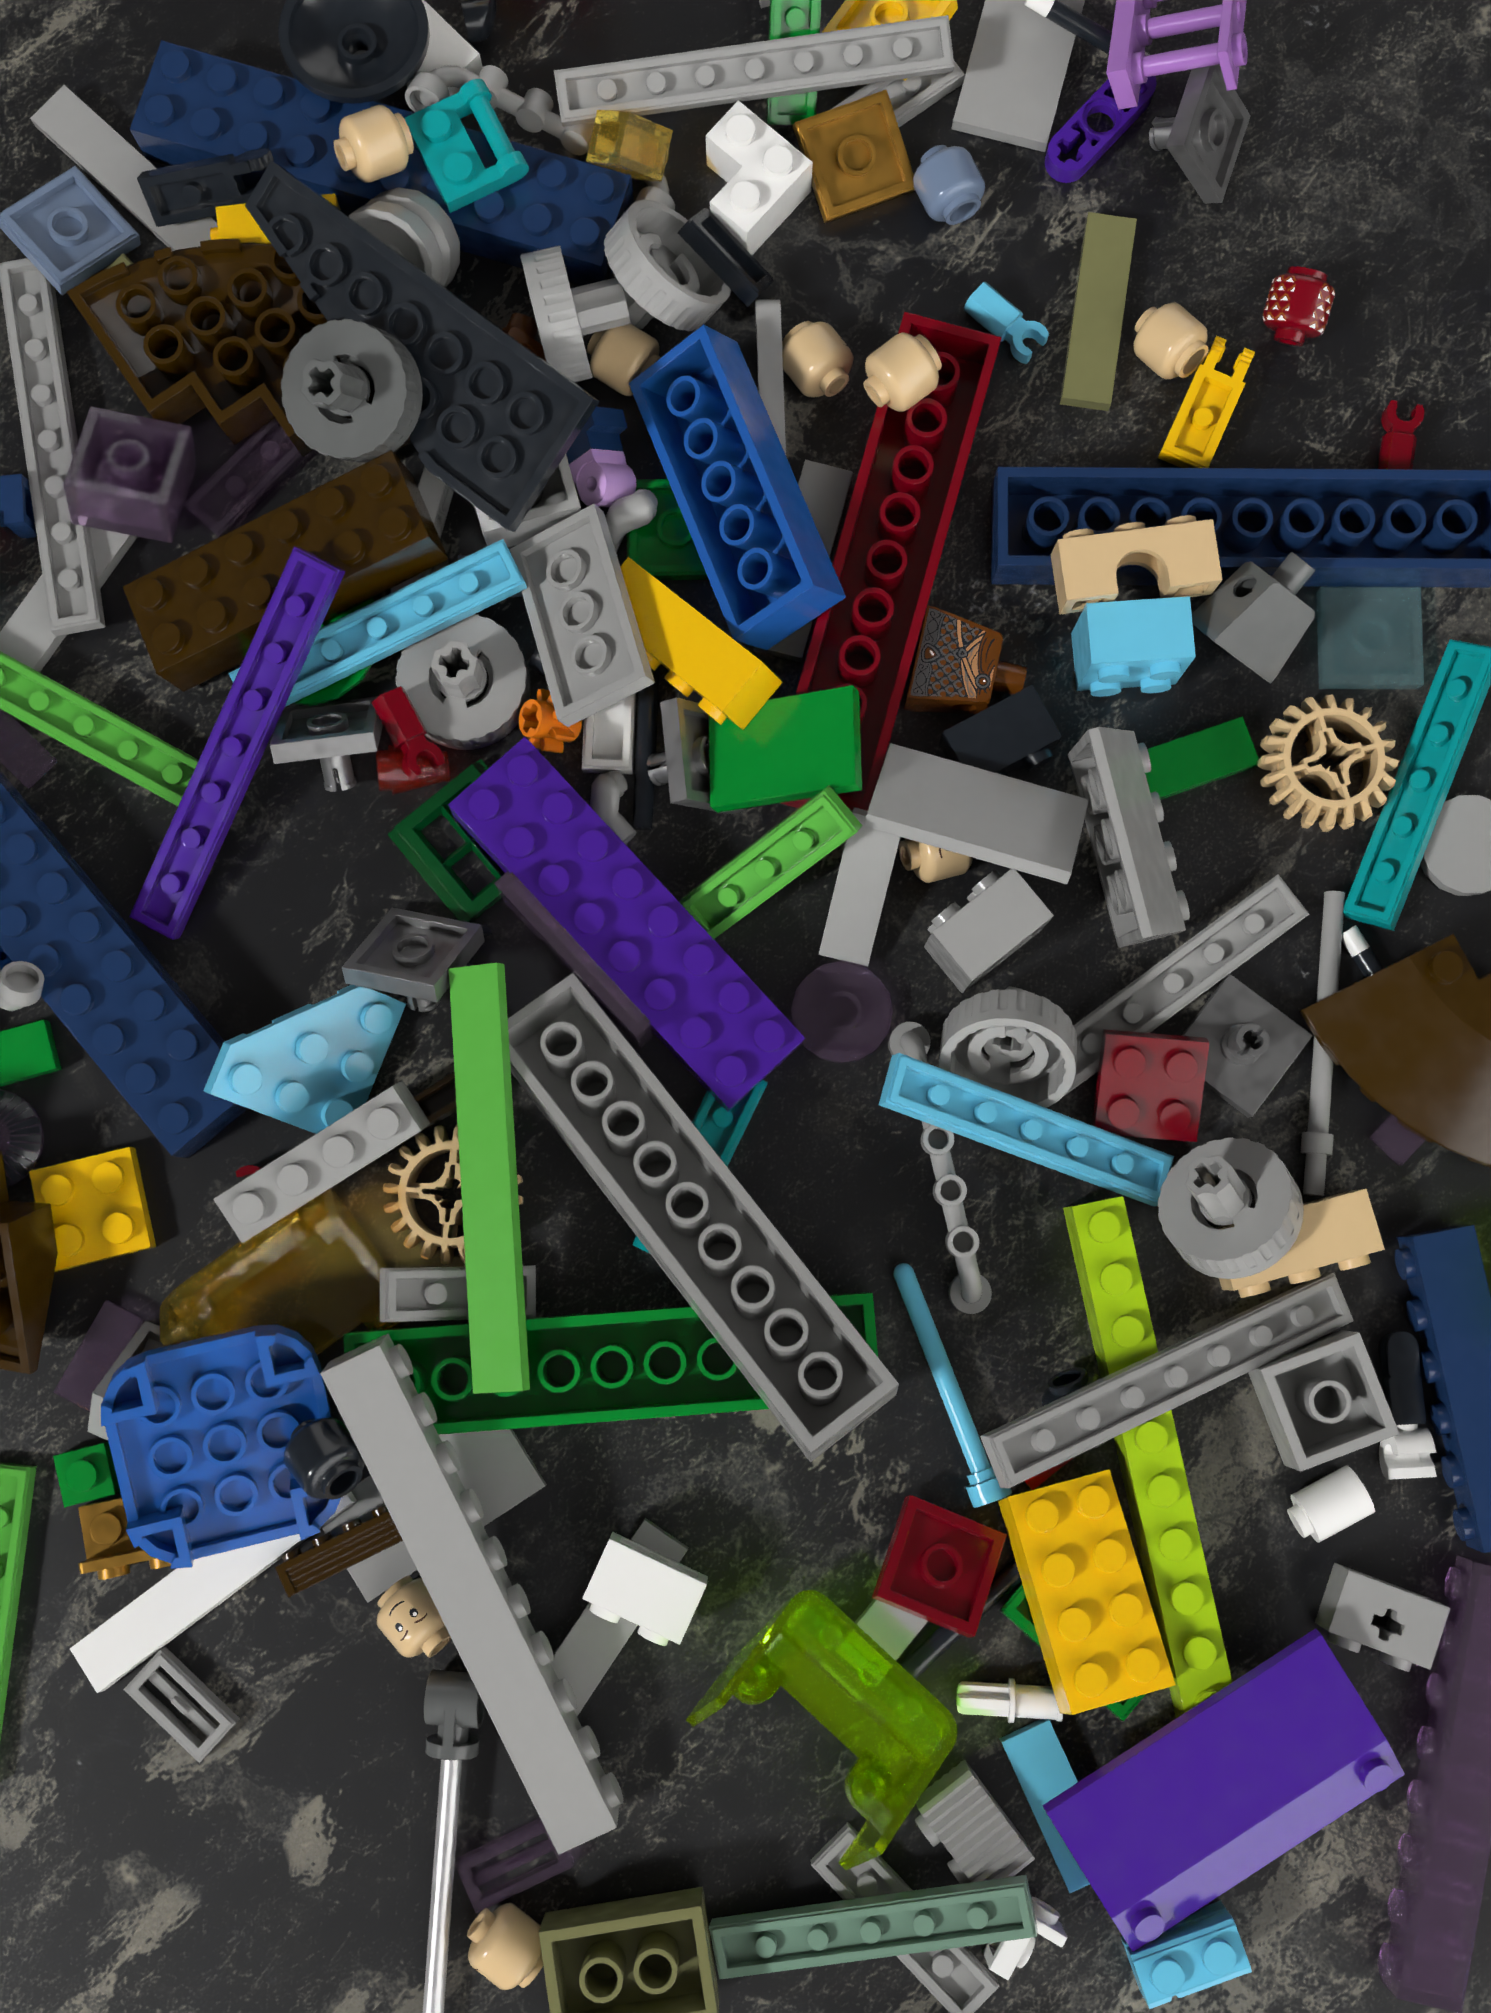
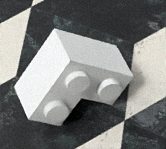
(762, 176)

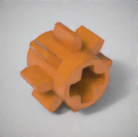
(540, 723)

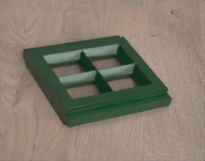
(429, 862)

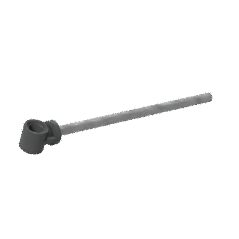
(455, 1707)

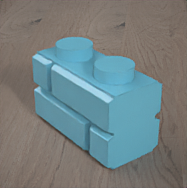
(1189, 1956)

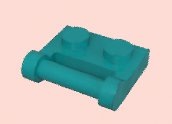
(451, 154)

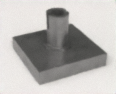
(1204, 132)
(330, 734)
(686, 755)
(413, 955)
(1248, 1044)

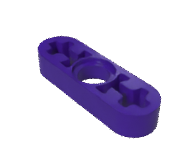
(1094, 142)

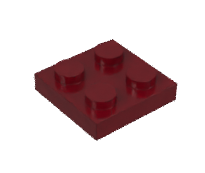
(1150, 1085)
(939, 1566)

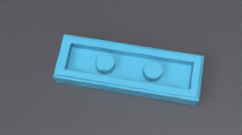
(1044, 1775)

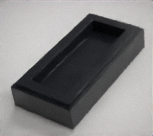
(726, 256)

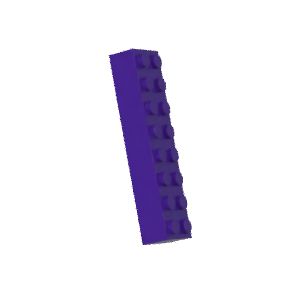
(627, 923)

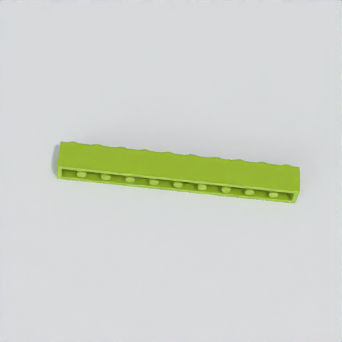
(1150, 1457)

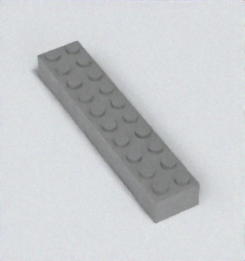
(696, 1219)

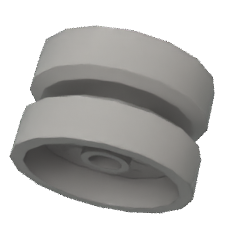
(414, 229)

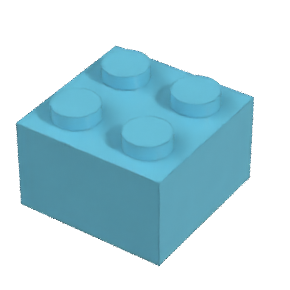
(1132, 645)

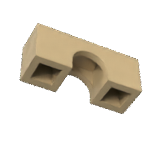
(1178, 554)

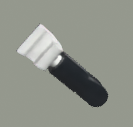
(1409, 1452)

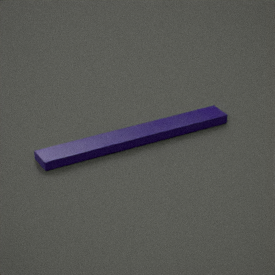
(237, 742)

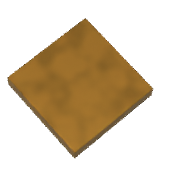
(855, 156)

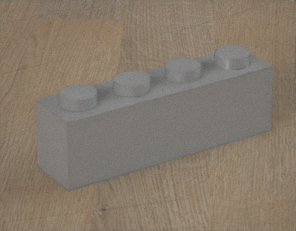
(322, 1161)

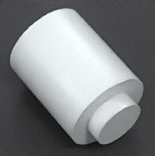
(1330, 1505)

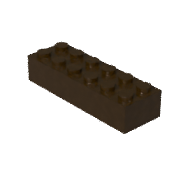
(209, 603)

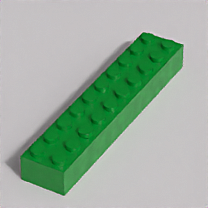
(592, 1368)

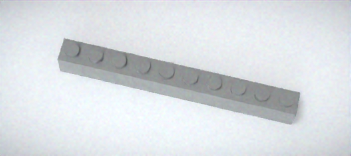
(473, 1592)

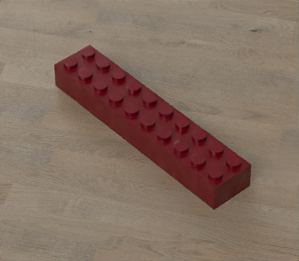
(897, 540)

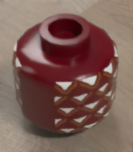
(1298, 305)

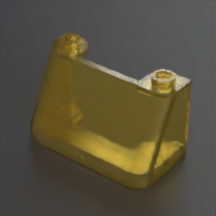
(300, 1273)

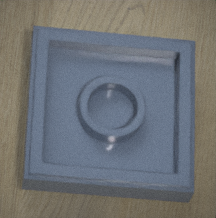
(68, 230)

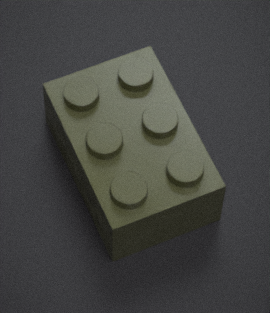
(631, 1956)

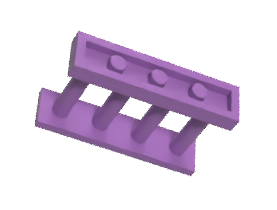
(1135, 30)

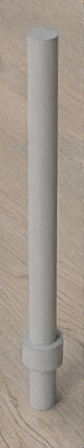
(1317, 1141)

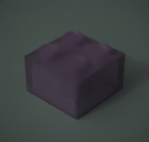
(130, 474)

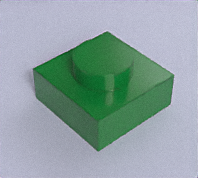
(86, 1474)

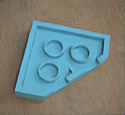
(311, 1060)

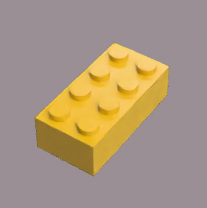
(1086, 1593)

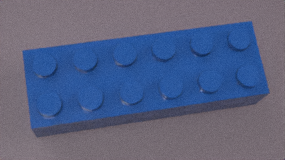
(736, 489)

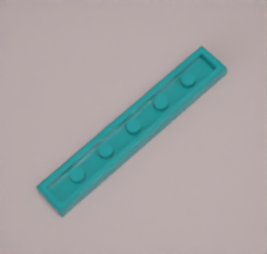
(1420, 785)

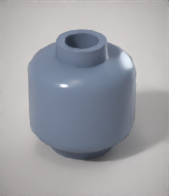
(949, 184)

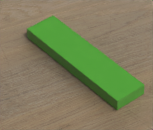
(771, 862)

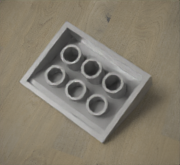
(1127, 836)

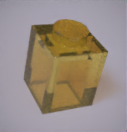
(629, 145)

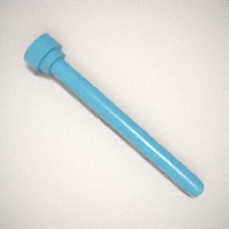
(982, 1479)

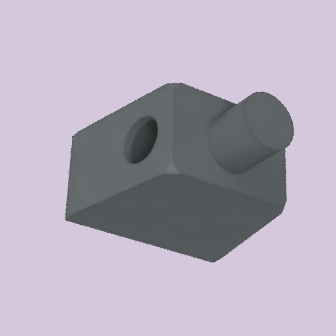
(1259, 615)

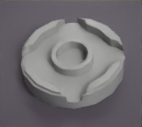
(1461, 847)

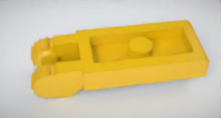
(1205, 410)

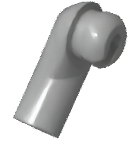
(630, 513)
(605, 802)

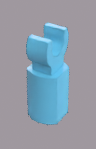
(1004, 320)

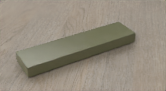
(1098, 311)

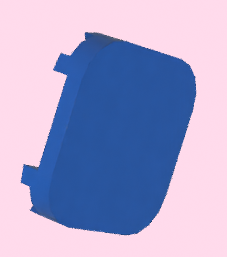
(205, 1440)

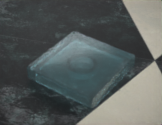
(1370, 638)

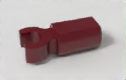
(1399, 443)
(406, 731)

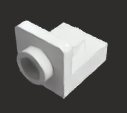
(1006, 1955)

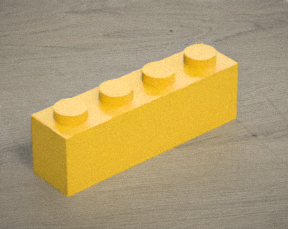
(697, 652)

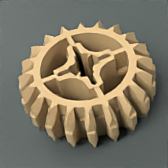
(1319, 725)
(409, 1189)

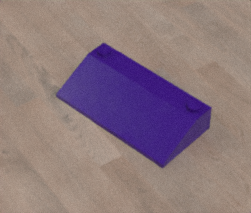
(1224, 1789)

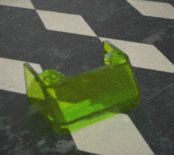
(858, 1696)

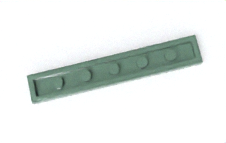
(873, 1927)

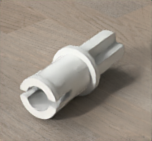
(1007, 1700)

